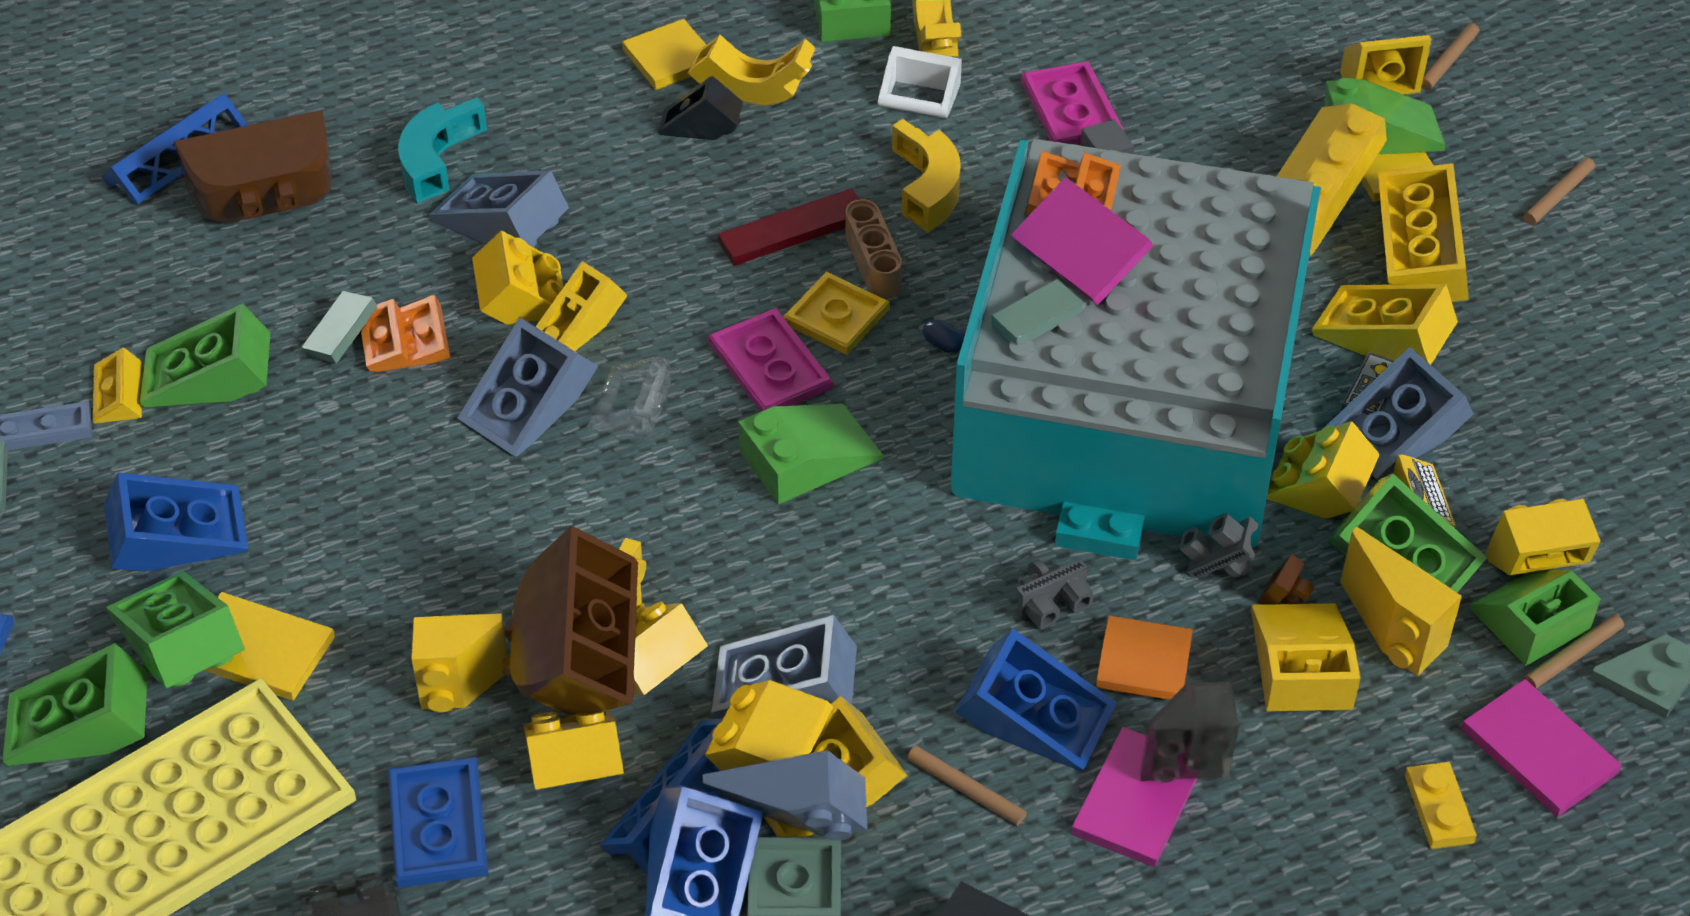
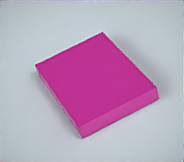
(1068, 100)
(1082, 240)
(770, 361)
(1541, 747)
(1127, 812)

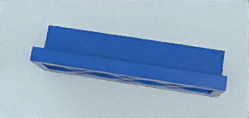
(165, 143)
(633, 830)

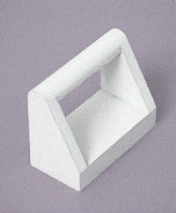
(921, 70)

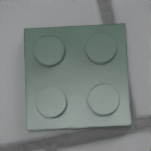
(795, 877)

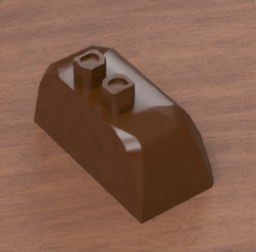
(257, 168)
(575, 626)

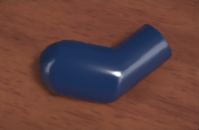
(943, 335)

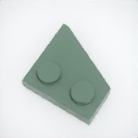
(1649, 674)

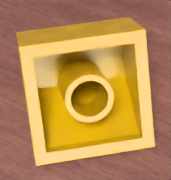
(1389, 63)
(456, 658)
(767, 725)

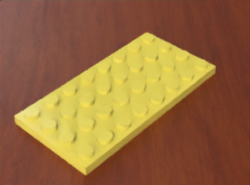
(172, 815)

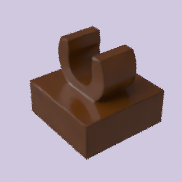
(1286, 584)

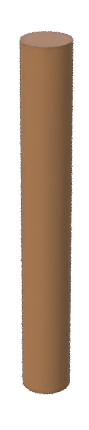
(1450, 56)
(1559, 191)
(1575, 651)
(966, 785)

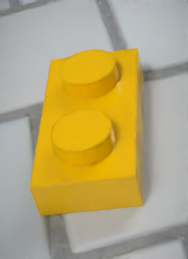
(1440, 805)

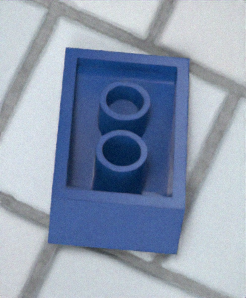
(171, 521)
(1036, 702)
(699, 854)

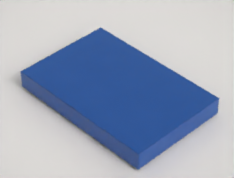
(437, 822)

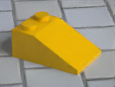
(1389, 319)
(1399, 602)
(858, 745)

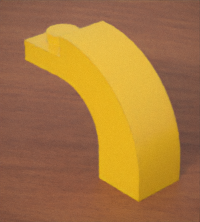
(935, 27)
(750, 78)
(936, 192)

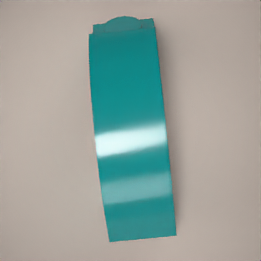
(428, 137)

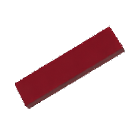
(786, 228)

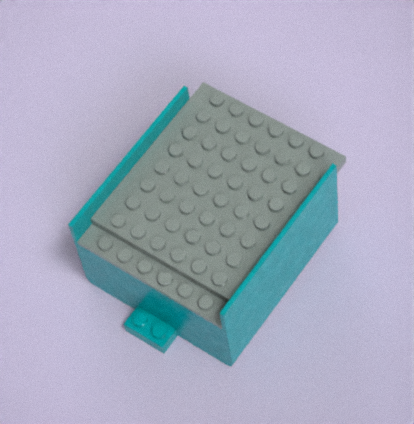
(1165, 389)

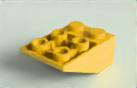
(1305, 657)

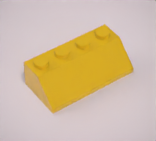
(1335, 157)
(1423, 228)

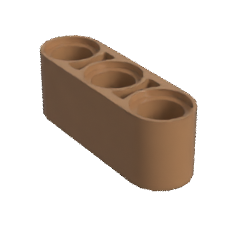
(873, 248)

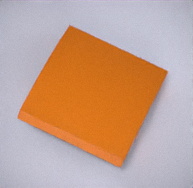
(1092, 175)
(405, 335)
(1144, 657)

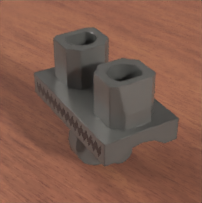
(1224, 549)
(1049, 587)

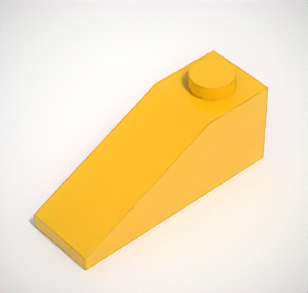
(582, 307)

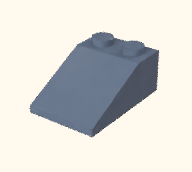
(509, 201)
(526, 388)
(1417, 417)
(806, 657)
(803, 791)

